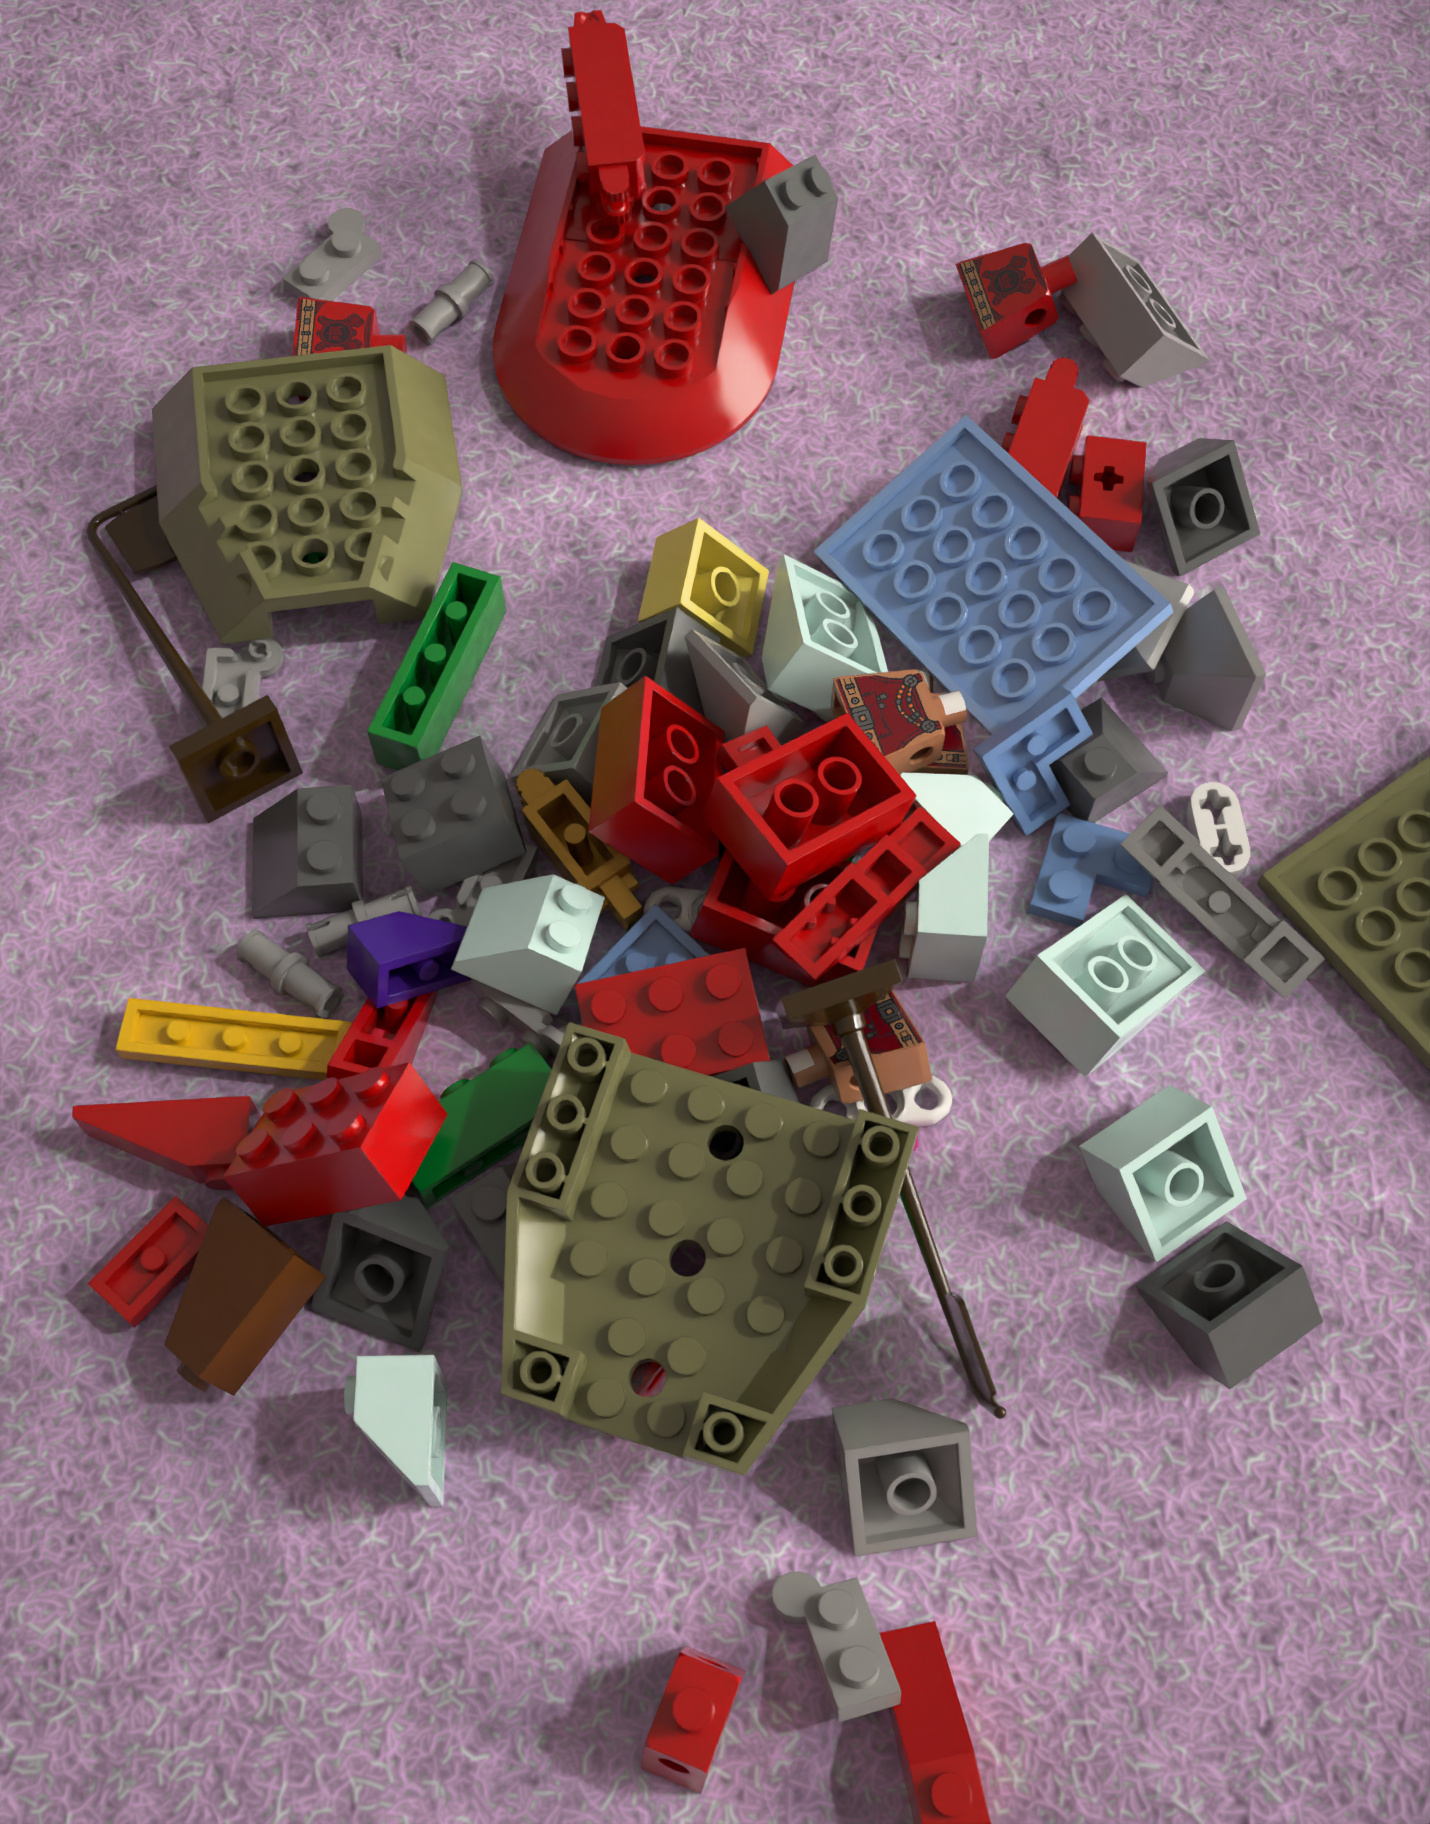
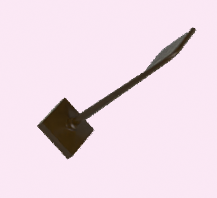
(232, 755)
(842, 1007)

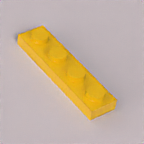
(229, 1038)

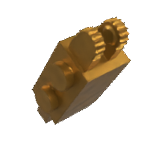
(560, 827)

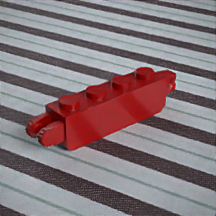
(607, 113)
(1049, 425)

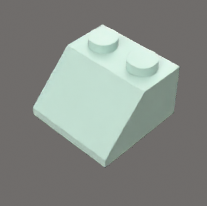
(949, 918)
(530, 939)
(1165, 1170)
(403, 1414)

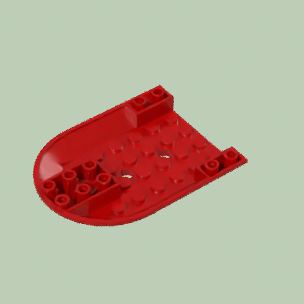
(629, 364)

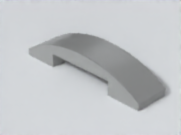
(1221, 903)

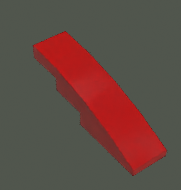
(864, 895)

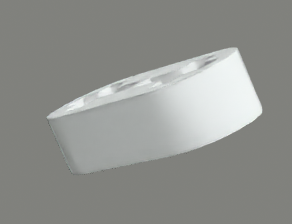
(1229, 826)

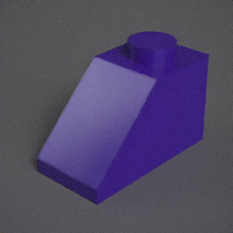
(403, 956)

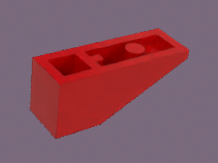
(382, 1036)
(180, 1135)
(932, 1731)

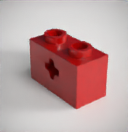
(1109, 489)

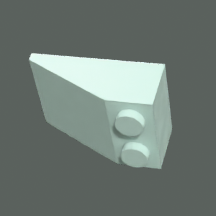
(816, 635)
(1103, 983)

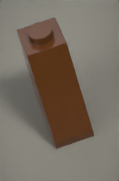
(237, 1300)

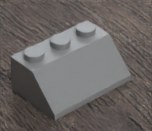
(1127, 315)

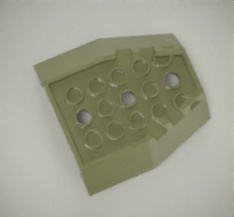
(377, 508)
(625, 1179)

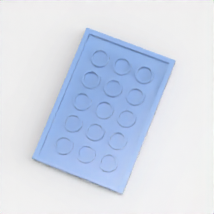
(991, 579)

